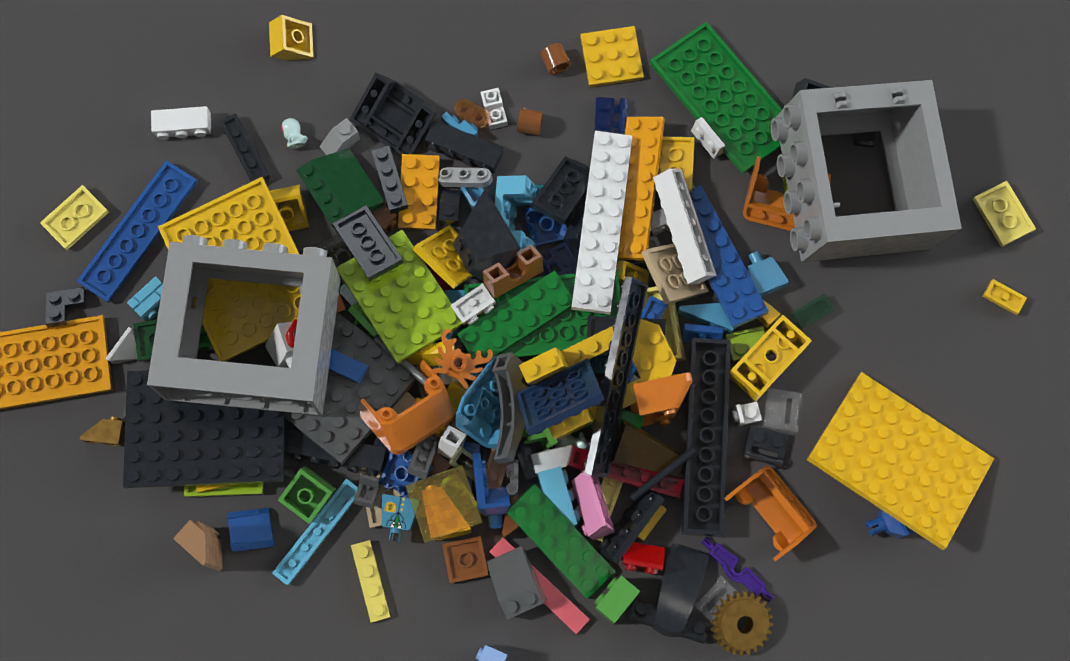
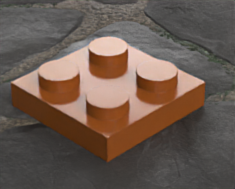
(465, 559)

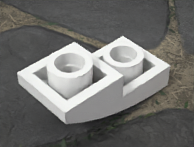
(494, 107)
(551, 458)

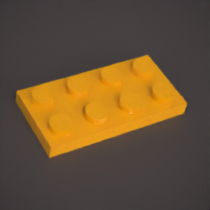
(420, 189)

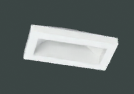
(124, 349)

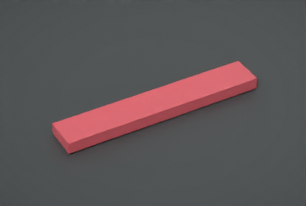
(556, 601)

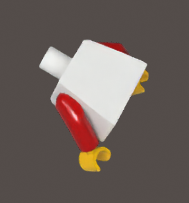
(281, 343)

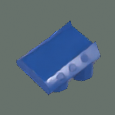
(542, 228)
(395, 473)
(250, 529)

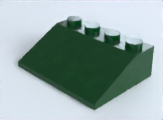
(339, 185)

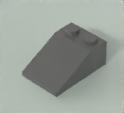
(515, 582)

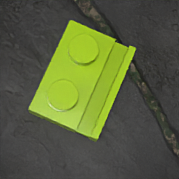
(743, 341)

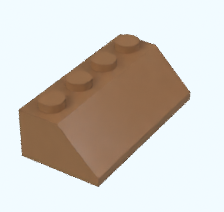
(202, 543)

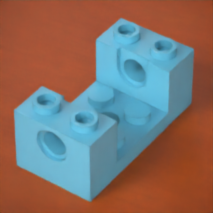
(513, 192)

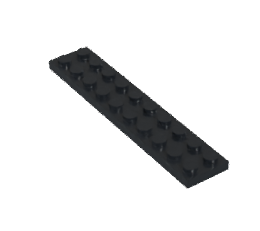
(616, 377)

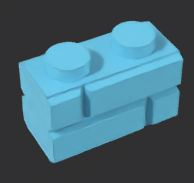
(147, 300)

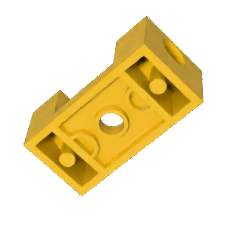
(755, 372)

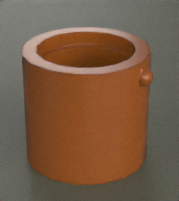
(555, 58)
(529, 121)

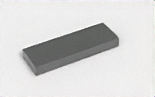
(422, 457)

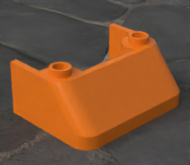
(766, 205)
(660, 398)
(417, 422)
(777, 507)

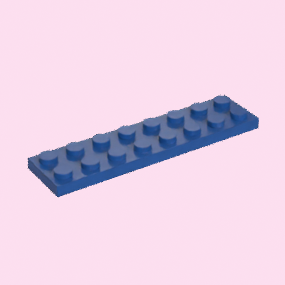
(137, 231)
(733, 283)

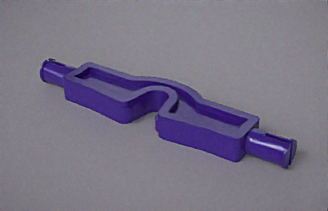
(745, 577)

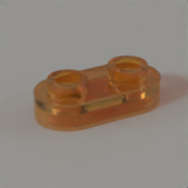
(472, 113)

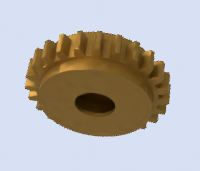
(756, 622)

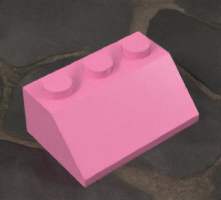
(592, 506)

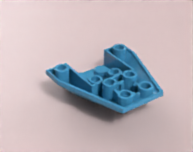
(480, 409)

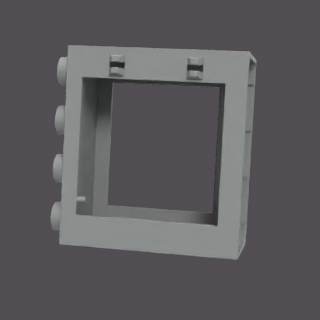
(914, 161)
(238, 384)

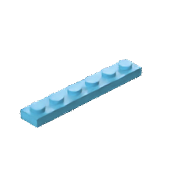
(316, 533)

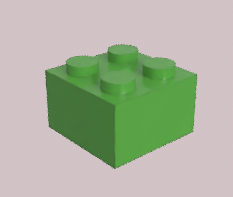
(307, 494)
(617, 599)

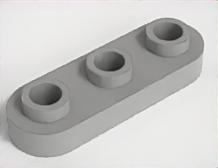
(472, 177)

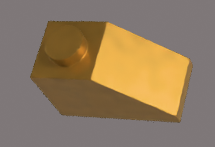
(106, 432)

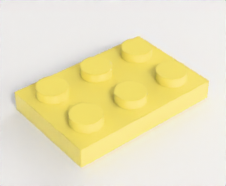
(1004, 213)
(74, 217)

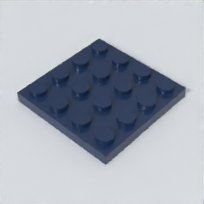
(559, 397)

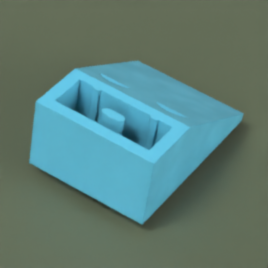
(554, 487)

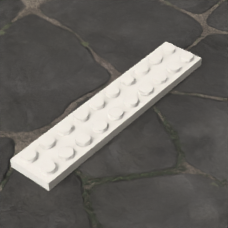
(602, 223)

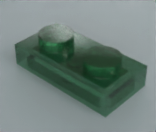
(812, 311)

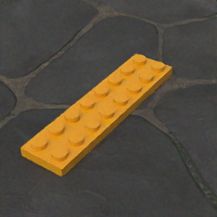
(640, 185)

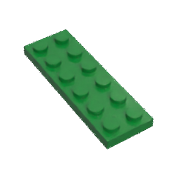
(517, 317)
(560, 541)

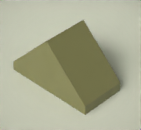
(464, 458)

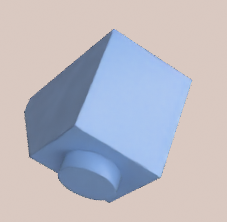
(490, 654)

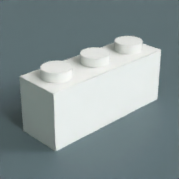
(181, 122)

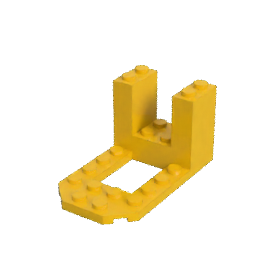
(651, 358)

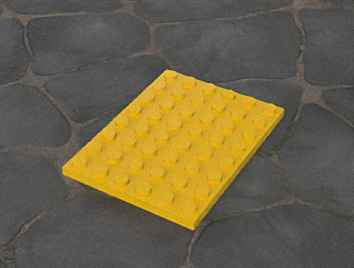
(239, 312)
(901, 460)

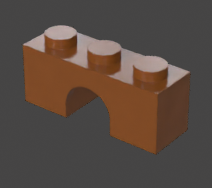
(526, 265)

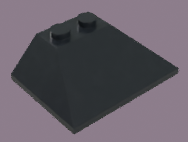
(393, 114)
(485, 238)

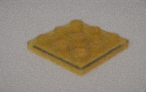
(443, 504)

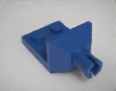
(490, 501)
(889, 525)

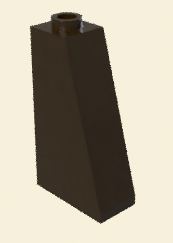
(643, 450)

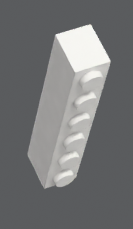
(684, 226)

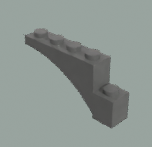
(512, 423)

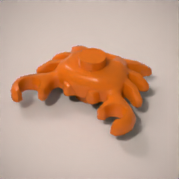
(458, 363)

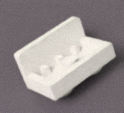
(707, 138)
(473, 305)

